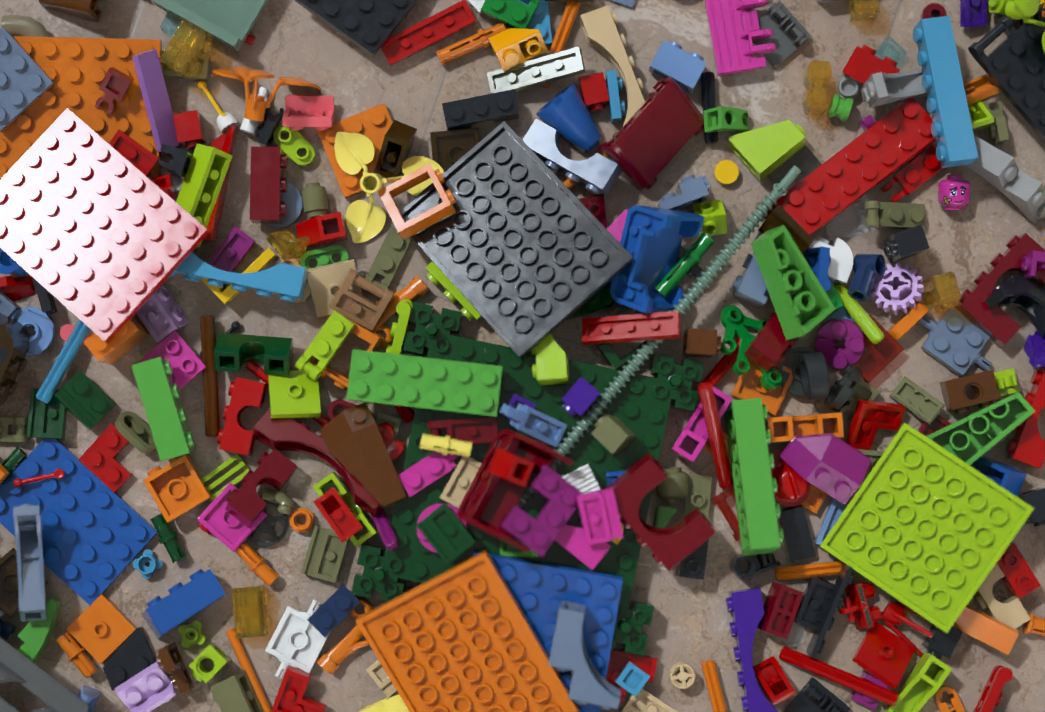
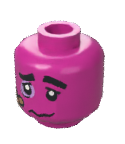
(954, 192)

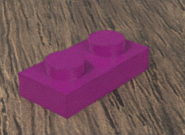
(232, 251)

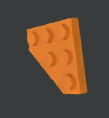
(371, 123)

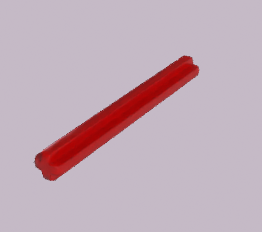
(715, 435)
(839, 676)

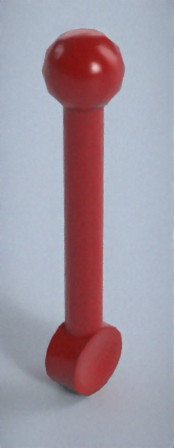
(59, 473)

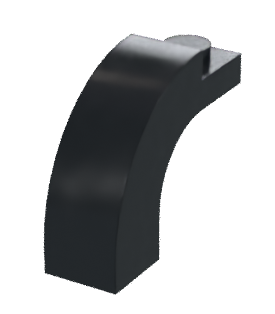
(1023, 294)

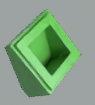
(663, 515)

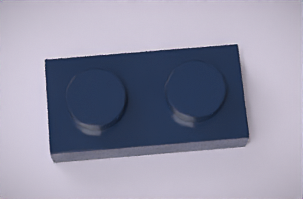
(333, 610)

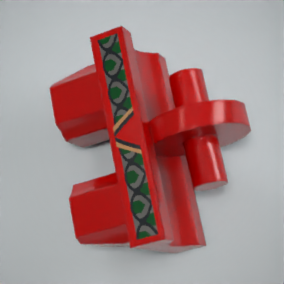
(857, 605)

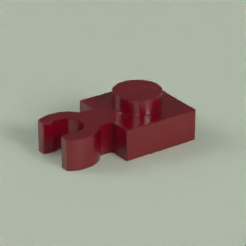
(115, 88)

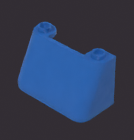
(654, 242)

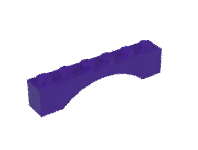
(746, 613)

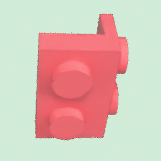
(308, 111)

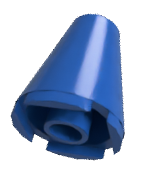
(571, 119)

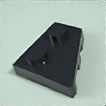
(129, 659)

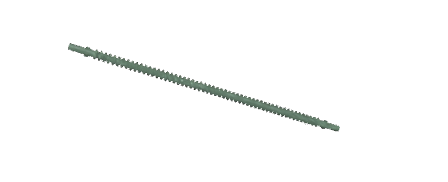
(748, 227)

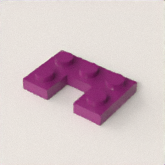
(540, 532)

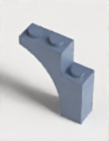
(30, 562)
(570, 653)

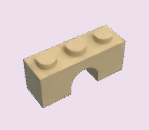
(1008, 611)

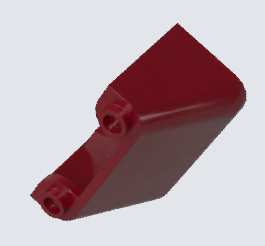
(654, 134)

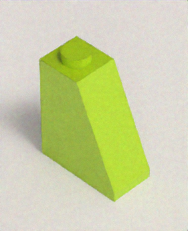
(768, 146)

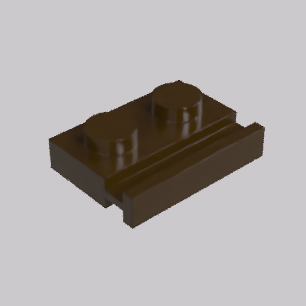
(781, 217)

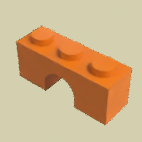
(787, 427)

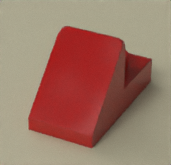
(338, 514)

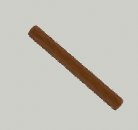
(210, 381)

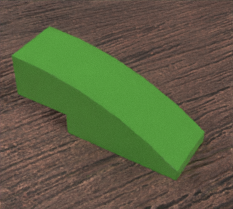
(38, 632)

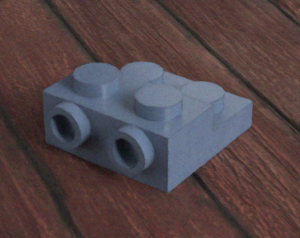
(689, 192)

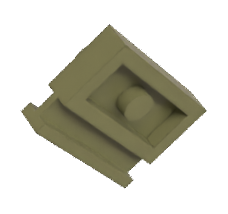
(324, 555)

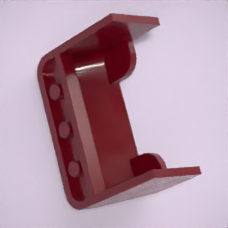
(493, 497)

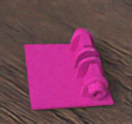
(182, 358)

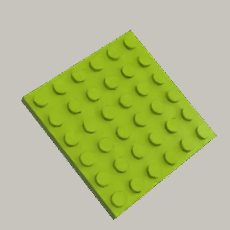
(926, 527)

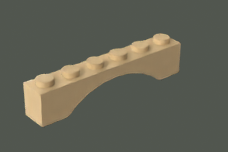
(602, 35)

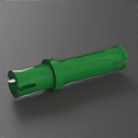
(685, 264)

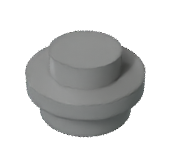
(847, 87)

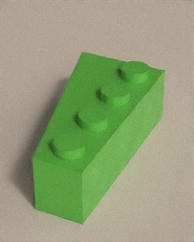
(790, 283)
(163, 408)
(982, 430)

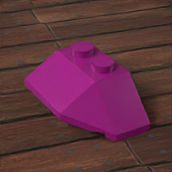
(828, 464)

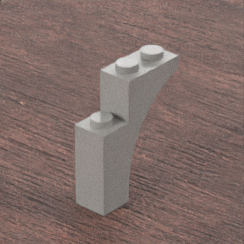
(894, 88)
(1004, 174)

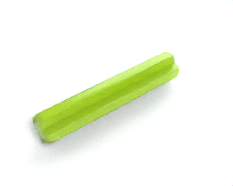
(859, 315)

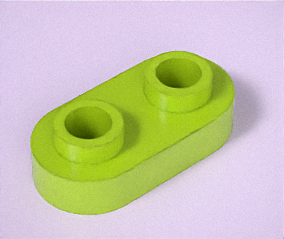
(294, 145)

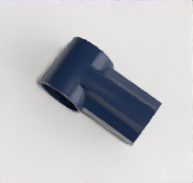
(866, 269)

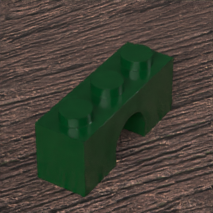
(236, 349)

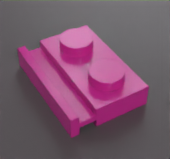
(599, 516)

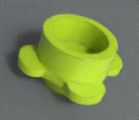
(196, 628)

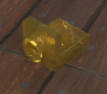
(287, 245)

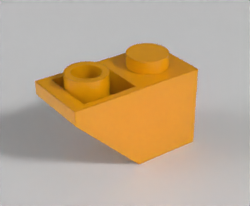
(517, 46)

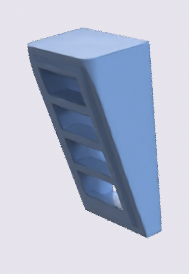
(89, 696)

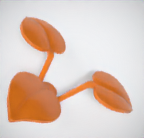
(254, 102)

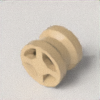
(685, 675)

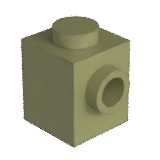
(613, 434)

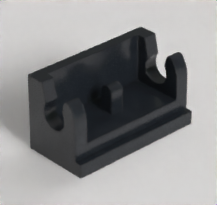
(180, 160)

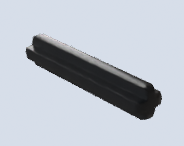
(708, 101)

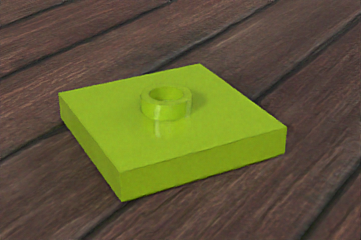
(294, 395)

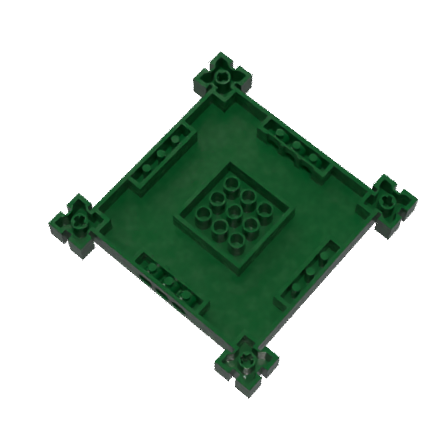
(640, 406)

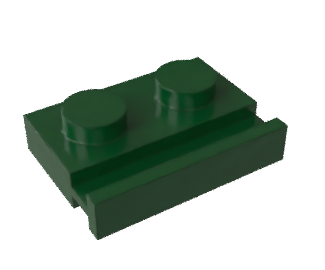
(84, 400)
(46, 419)
(446, 533)

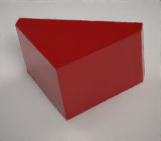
(773, 680)

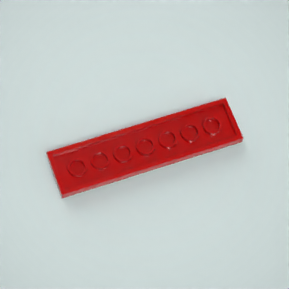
(858, 167)

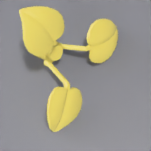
(353, 154)

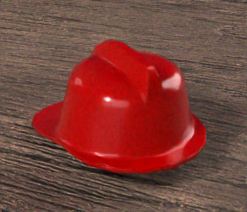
(791, 487)

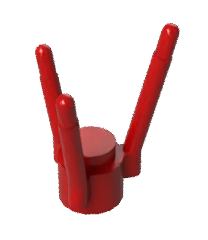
(894, 614)

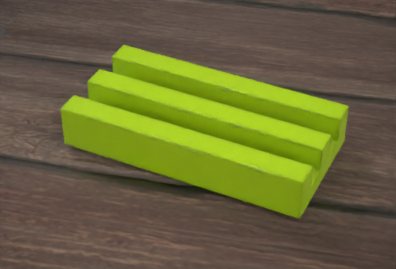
(242, 464)

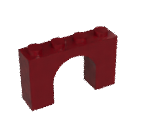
(972, 303)
(667, 544)

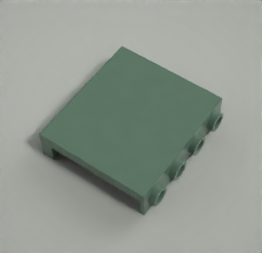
(223, 19)

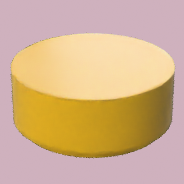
(726, 172)

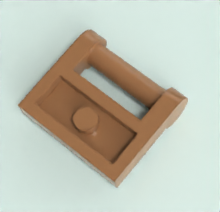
(356, 306)

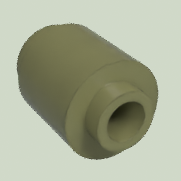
(314, 200)

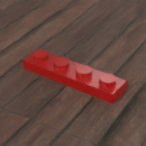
(428, 32)
(631, 327)

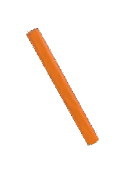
(246, 665)

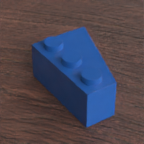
(182, 602)

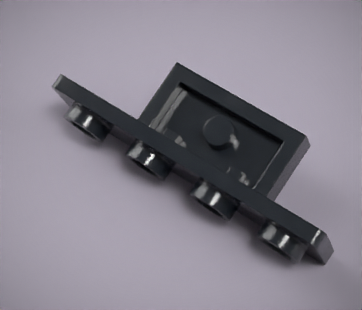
(819, 606)

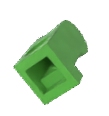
(726, 120)

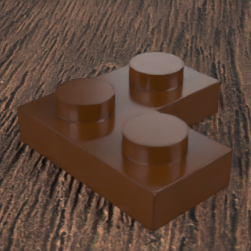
(171, 660)

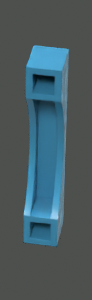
(280, 279)

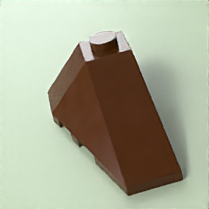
(360, 448)

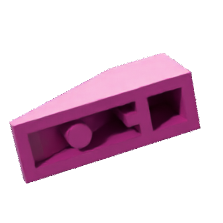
(575, 542)

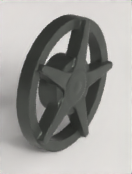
(268, 525)

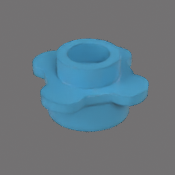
(147, 571)

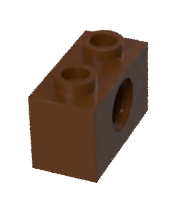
(700, 343)
(982, 383)

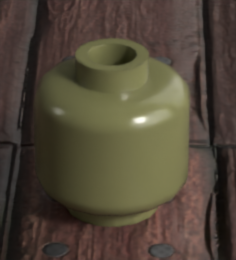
(673, 486)

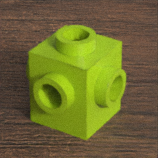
(714, 217)

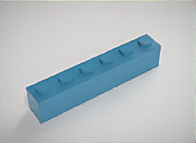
(945, 92)

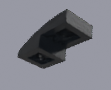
(796, 533)

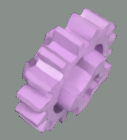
(906, 292)

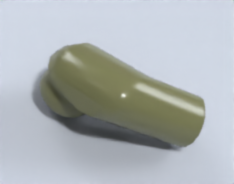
(280, 497)

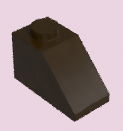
(395, 149)

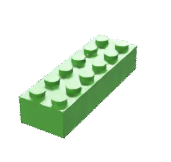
(425, 383)
(752, 477)

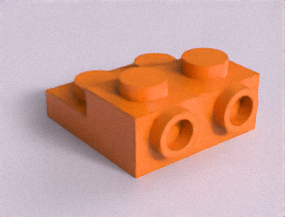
(176, 487)

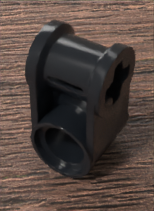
(757, 564)

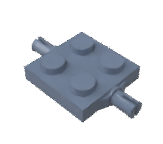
(955, 342)

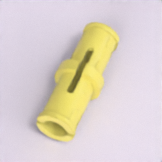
(446, 445)

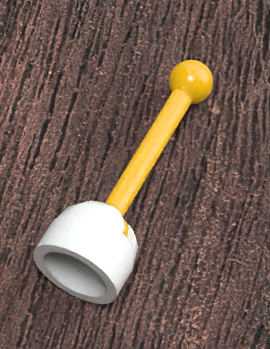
(224, 120)

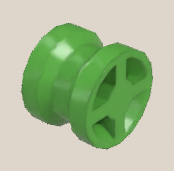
(839, 107)

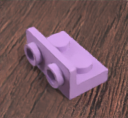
(162, 314)
(146, 689)

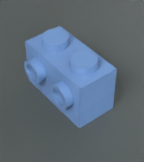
(678, 64)

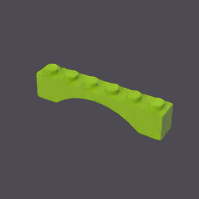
(551, 363)
(920, 684)

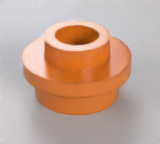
(294, 519)

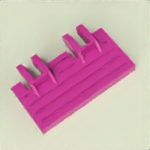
(732, 35)

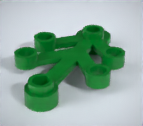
(738, 325)

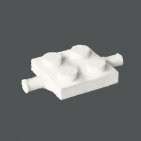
(296, 640)

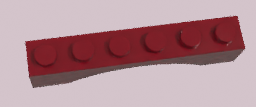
(294, 436)

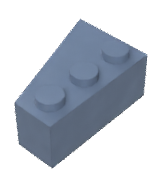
(751, 285)

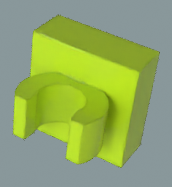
(1006, 382)

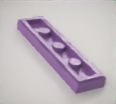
(156, 98)

